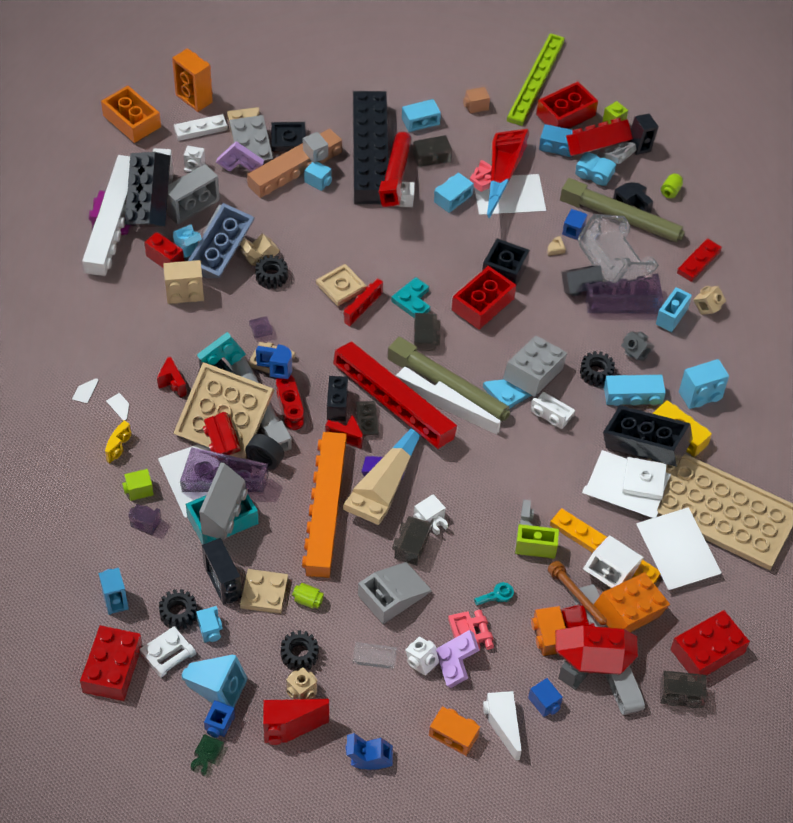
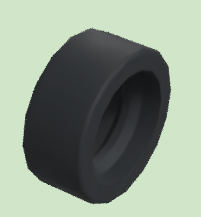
(265, 450)

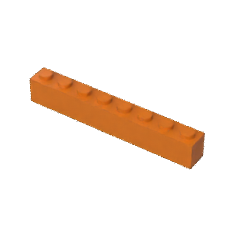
(325, 506)

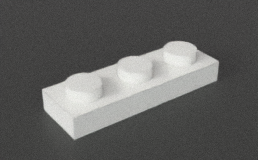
(200, 127)

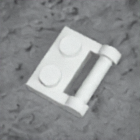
(165, 646)

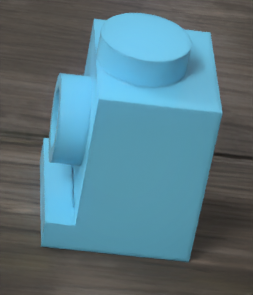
(209, 624)

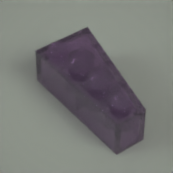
(626, 296)
(203, 465)

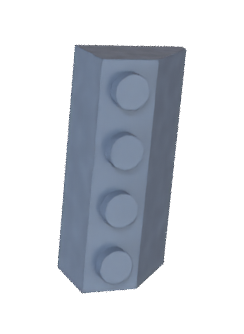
(221, 240)

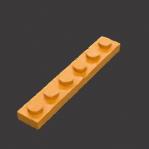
(591, 539)

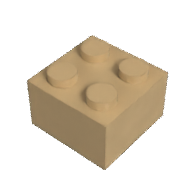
(183, 282)

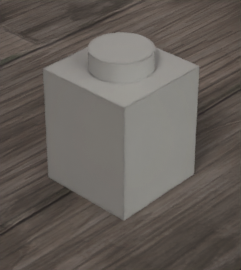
(315, 147)

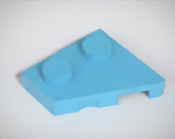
(505, 392)

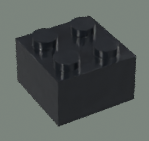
(507, 260)

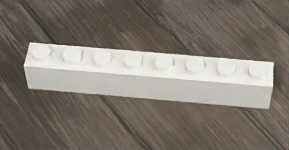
(109, 221)

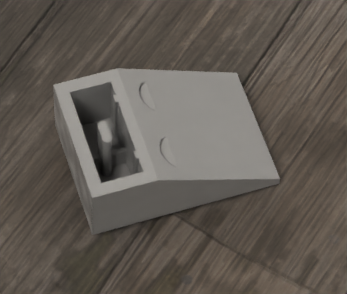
(392, 591)

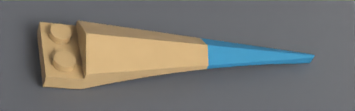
(375, 492)

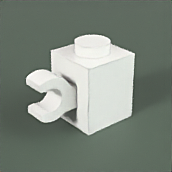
(431, 511)

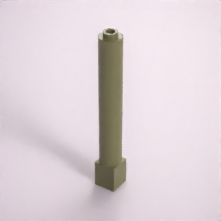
(577, 194)
(406, 355)

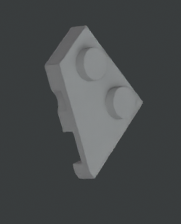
(618, 152)

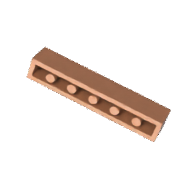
(288, 166)

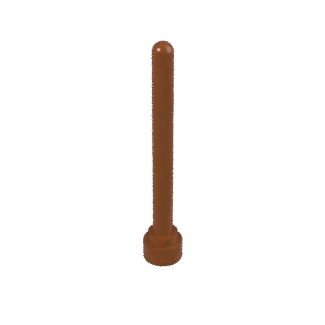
(558, 571)

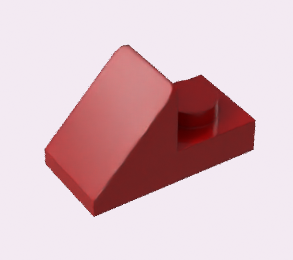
(171, 376)
(353, 433)

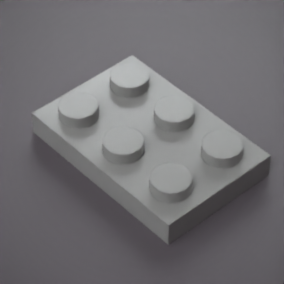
(252, 135)

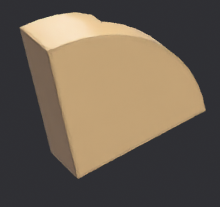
(556, 247)

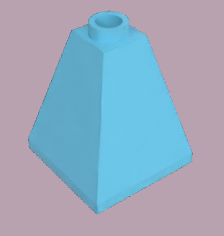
(217, 679)

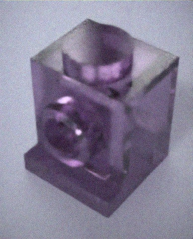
(144, 518)

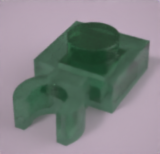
(206, 751)

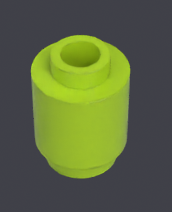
(672, 185)
(308, 595)

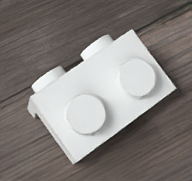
(552, 410)

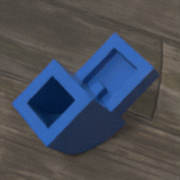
(277, 359)
(369, 754)

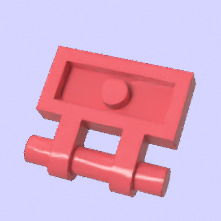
(463, 622)

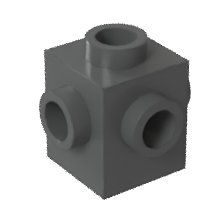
(637, 345)

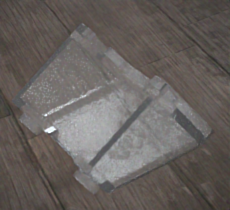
(606, 245)

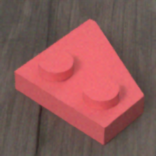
(482, 176)

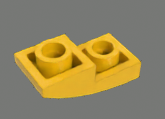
(114, 445)

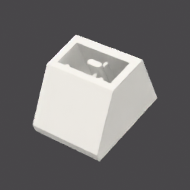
(613, 562)

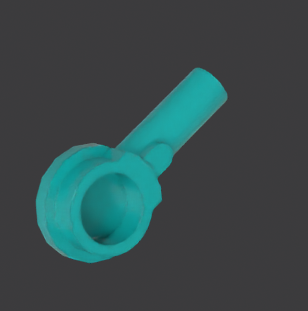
(502, 593)

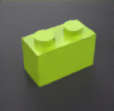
(537, 541)

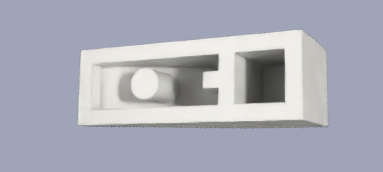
(503, 719)

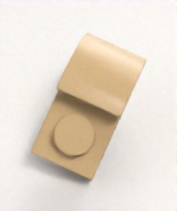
(258, 249)

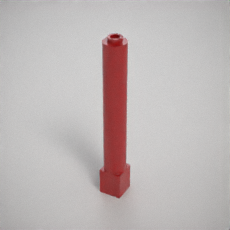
(390, 188)

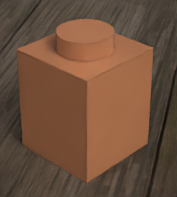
(476, 100)

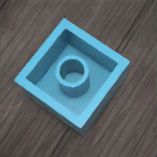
(703, 384)

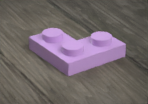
(238, 154)
(452, 656)

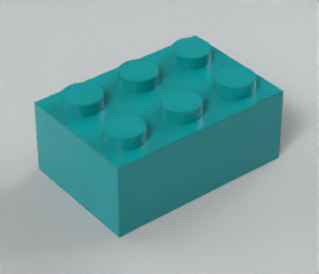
(247, 517)

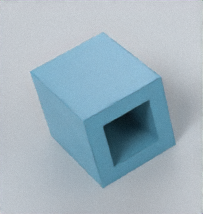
(318, 175)

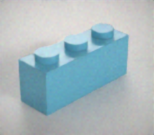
(634, 390)

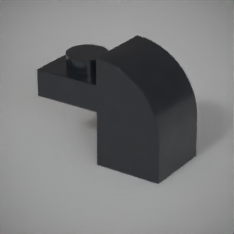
(634, 195)

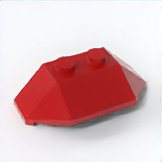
(597, 648)

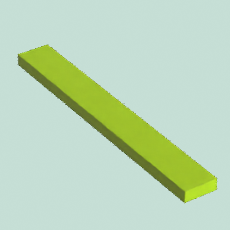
(535, 79)

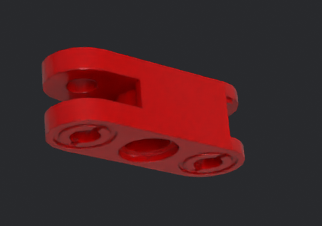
(290, 402)

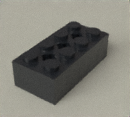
(147, 189)
(648, 435)

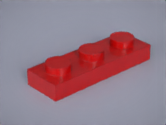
(699, 259)
(363, 302)

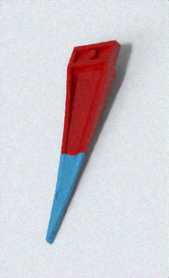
(506, 154)

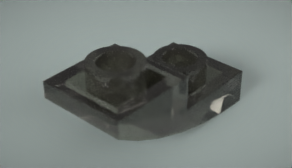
(367, 417)

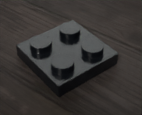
(287, 135)

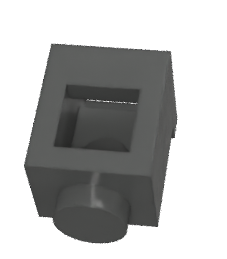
(571, 676)

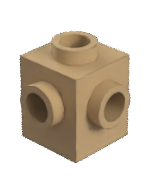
(709, 300)
(301, 685)

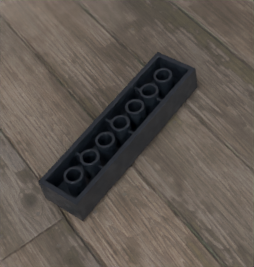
(369, 145)

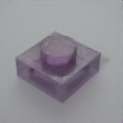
(260, 327)

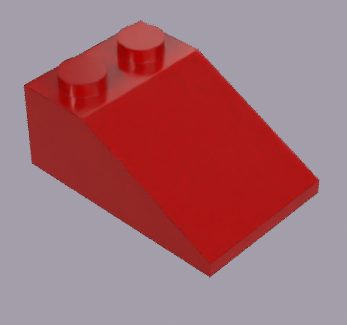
(292, 718)

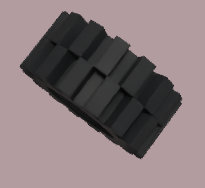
(271, 264)
(596, 360)
(178, 599)
(299, 640)

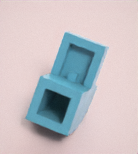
(187, 239)

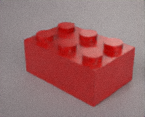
(567, 106)
(483, 297)
(710, 644)
(111, 663)

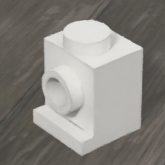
(193, 158)

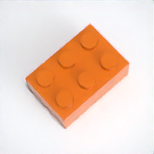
(192, 79)
(131, 114)
(632, 603)

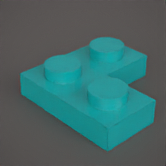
(409, 297)
(222, 347)

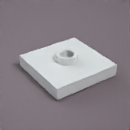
(644, 478)

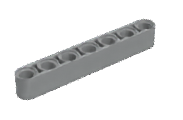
(624, 685)

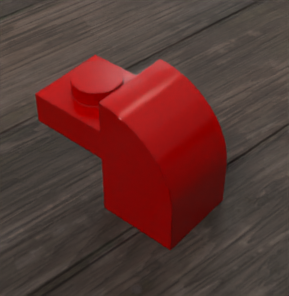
(575, 616)

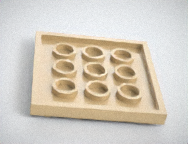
(221, 392)

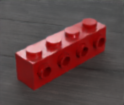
(599, 136)

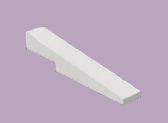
(449, 400)

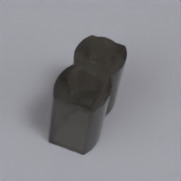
(425, 331)

